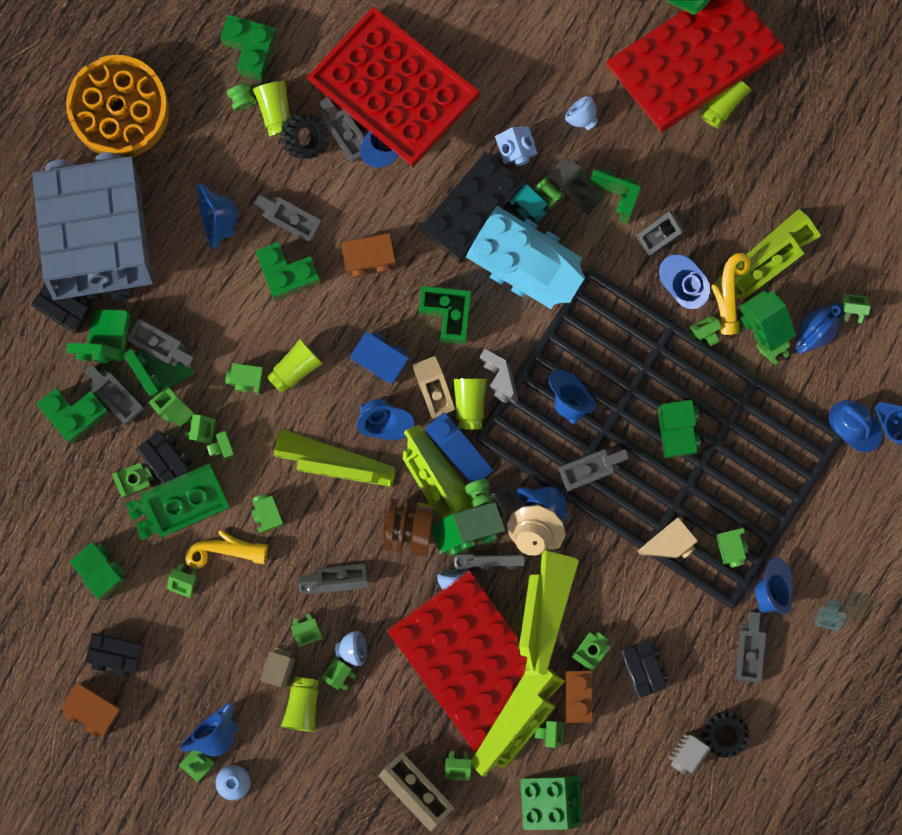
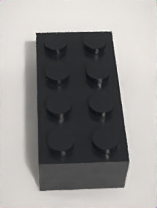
(469, 206)

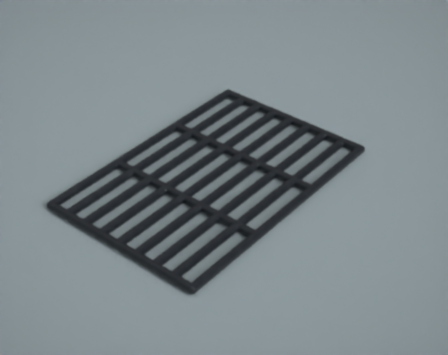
(688, 485)

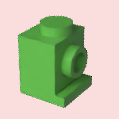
(245, 377)
(171, 406)
(128, 489)
(266, 513)
(732, 547)
(582, 655)

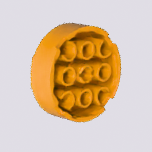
(112, 81)

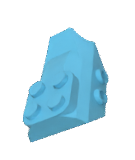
(527, 259)

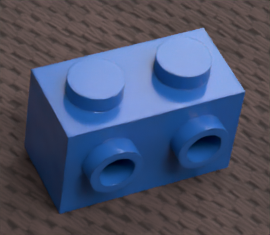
(379, 357)

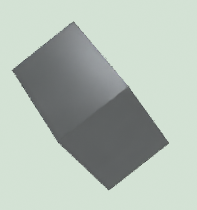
(661, 233)

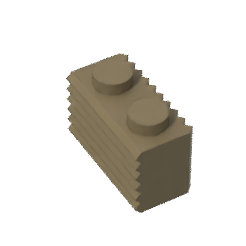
(278, 668)

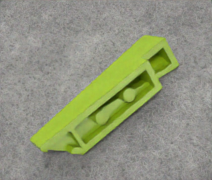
(774, 254)
(331, 461)
(434, 474)
(545, 609)
(517, 721)

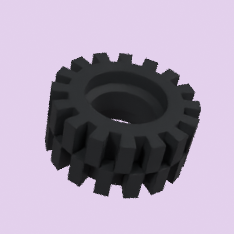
(316, 136)
(741, 731)

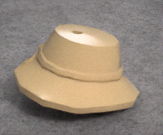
(537, 525)

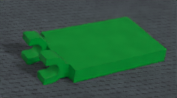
(178, 503)

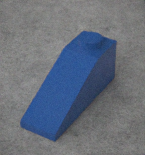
(458, 448)

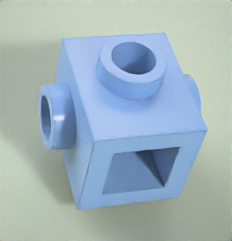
(516, 145)

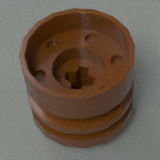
(408, 527)

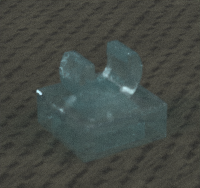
(830, 617)

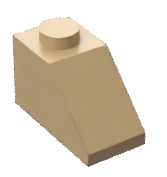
(433, 387)
(670, 542)

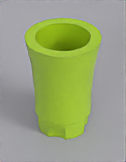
(273, 105)
(722, 106)
(294, 367)
(470, 402)
(301, 705)

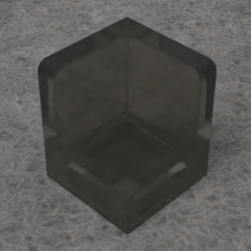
(507, 500)

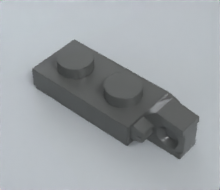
(343, 130)
(289, 217)
(159, 344)
(114, 395)
(591, 468)
(488, 559)
(334, 579)
(751, 650)

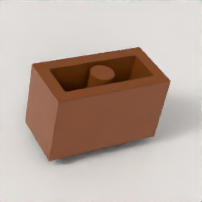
(368, 255)
(578, 696)
(91, 709)

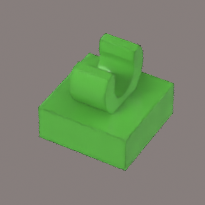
(855, 304)
(706, 329)
(772, 354)
(201, 429)
(222, 446)
(182, 582)
(306, 632)
(337, 673)
(552, 733)
(197, 764)
(458, 768)

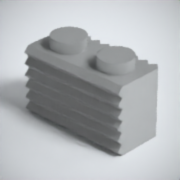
(688, 754)

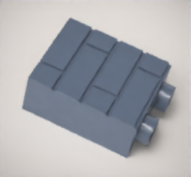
(91, 226)

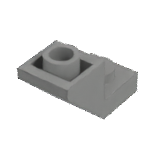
(503, 382)

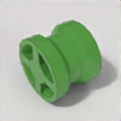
(241, 97)

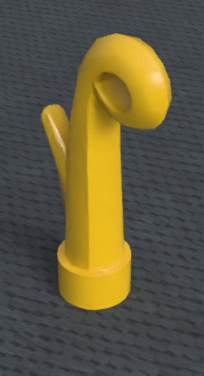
(726, 296)
(232, 546)

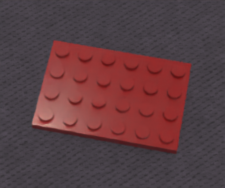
(694, 59)
(393, 86)
(463, 655)

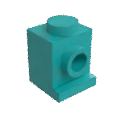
(529, 204)

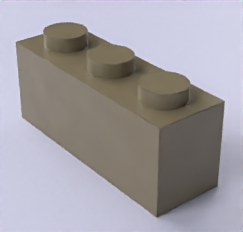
(416, 791)

